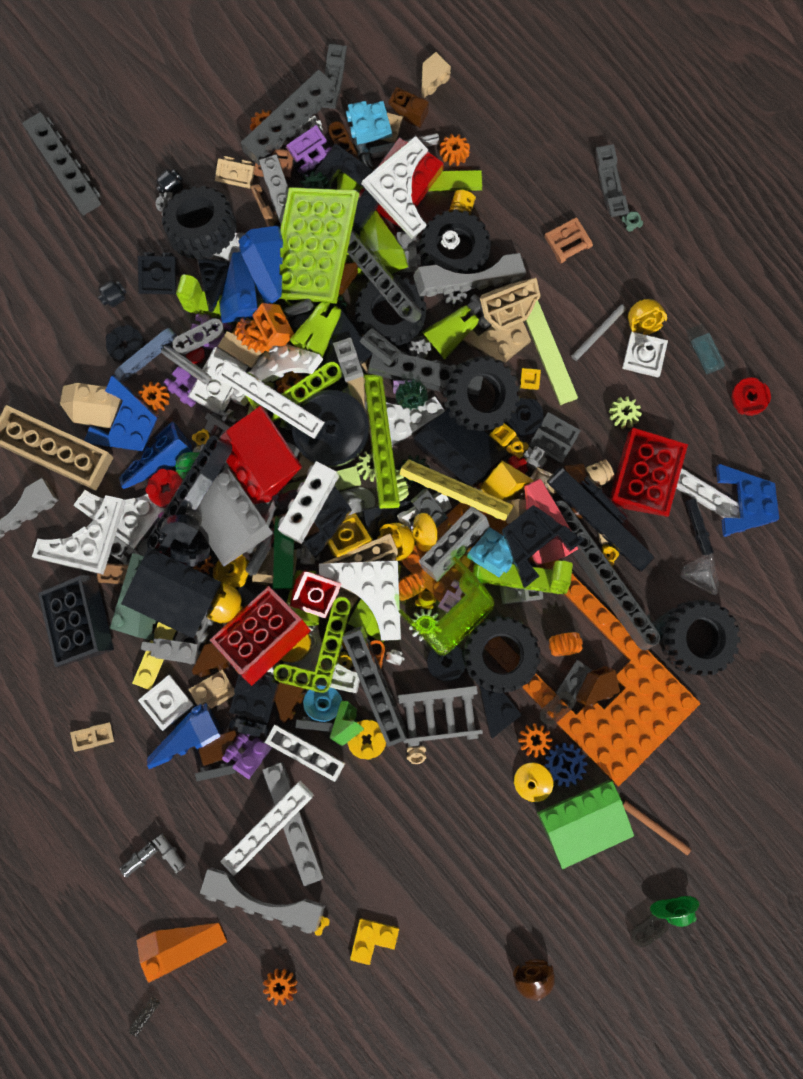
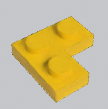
(370, 934)

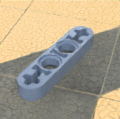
(145, 354)

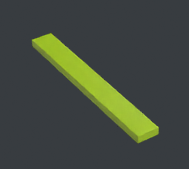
(445, 182)
(381, 442)

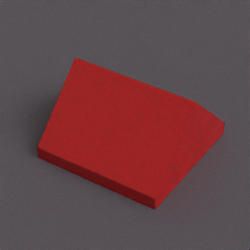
(314, 593)

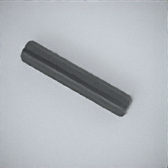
(297, 308)
(260, 554)

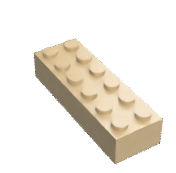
(53, 448)

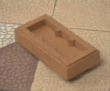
(113, 573)

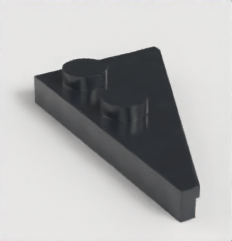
(213, 278)
(376, 517)
(498, 711)

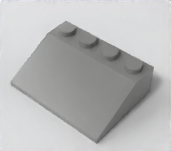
(230, 519)

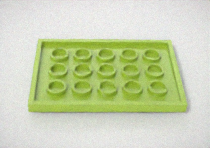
(315, 242)

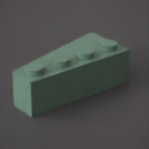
(126, 619)

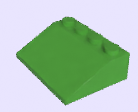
(586, 823)

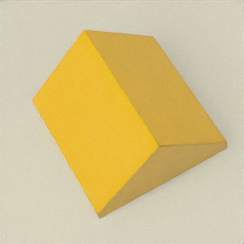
(505, 482)
(348, 536)

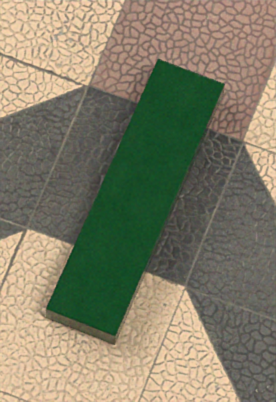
(283, 559)

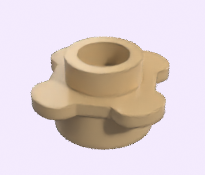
(416, 754)

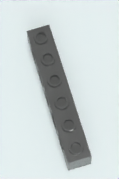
(290, 108)
(37, 127)
(418, 363)
(375, 686)

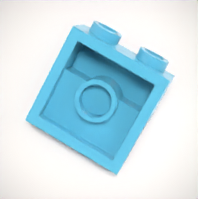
(368, 122)
(492, 553)

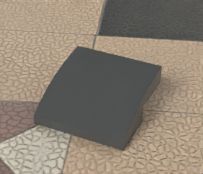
(555, 437)

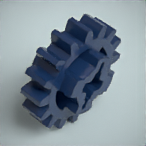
(577, 759)

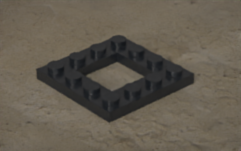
(341, 160)

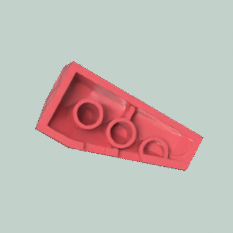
(538, 495)

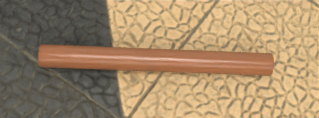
(657, 828)

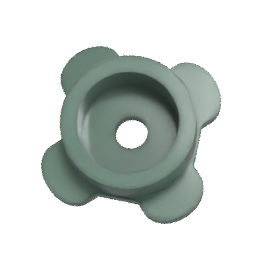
(635, 217)

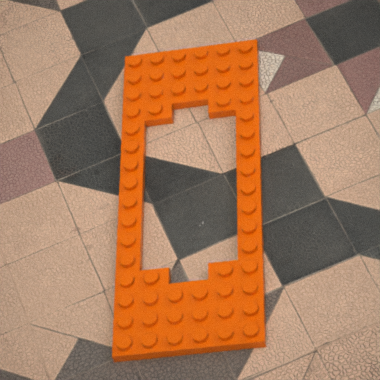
(635, 720)

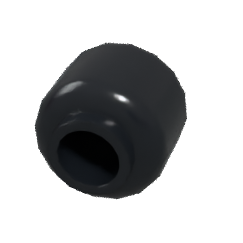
(169, 181)
(112, 293)

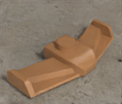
(270, 218)

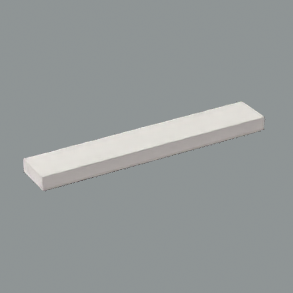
(270, 399)
(707, 495)
(267, 828)

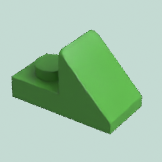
(345, 727)

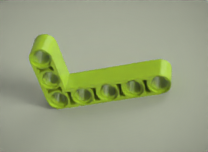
(194, 299)
(306, 383)
(550, 581)
(325, 653)

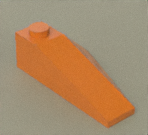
(172, 948)

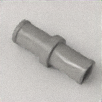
(169, 853)

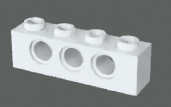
(315, 473)
(305, 753)

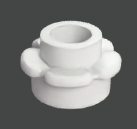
(450, 235)
(394, 657)

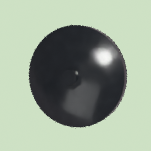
(342, 434)

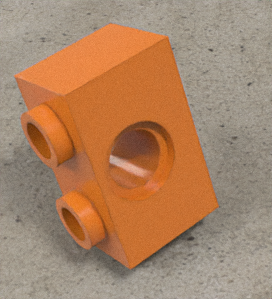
(273, 324)

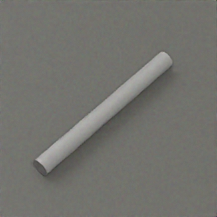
(606, 324)

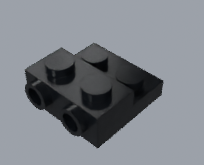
(157, 273)
(254, 700)

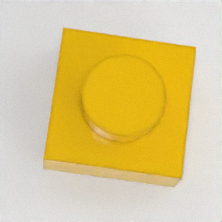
(530, 379)
(503, 435)

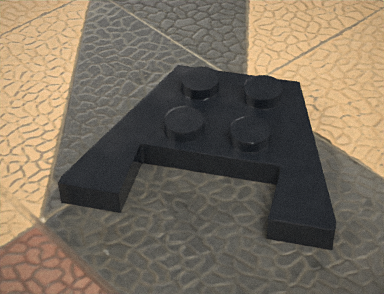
(328, 520)
(529, 534)

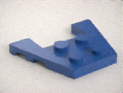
(132, 424)
(755, 497)

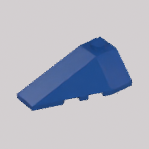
(262, 256)
(239, 292)
(161, 455)
(194, 730)

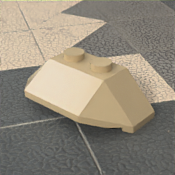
(510, 303)
(90, 405)
(377, 550)

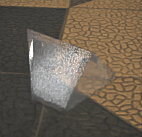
(702, 574)

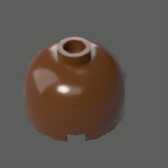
(534, 980)

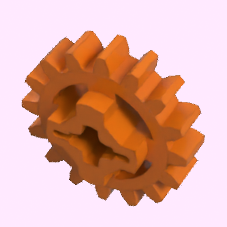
(250, 335)

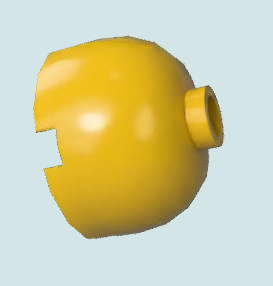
(646, 316)
(402, 538)
(225, 604)

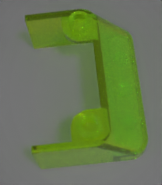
(458, 621)

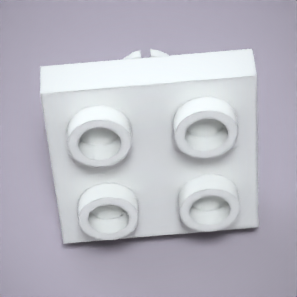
(645, 354)

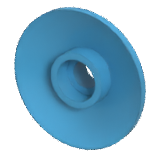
(330, 699)

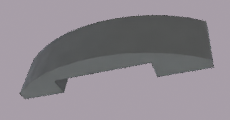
(334, 70)
(610, 181)

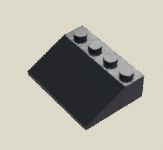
(343, 330)
(460, 452)
(171, 592)
(75, 620)

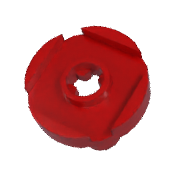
(743, 404)
(158, 481)

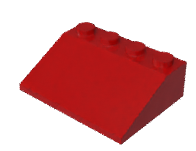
(423, 177)
(260, 456)
(648, 473)
(260, 635)

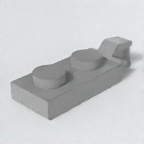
(172, 650)

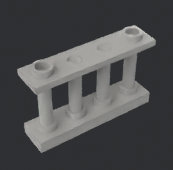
(428, 700)

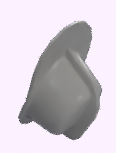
(358, 499)

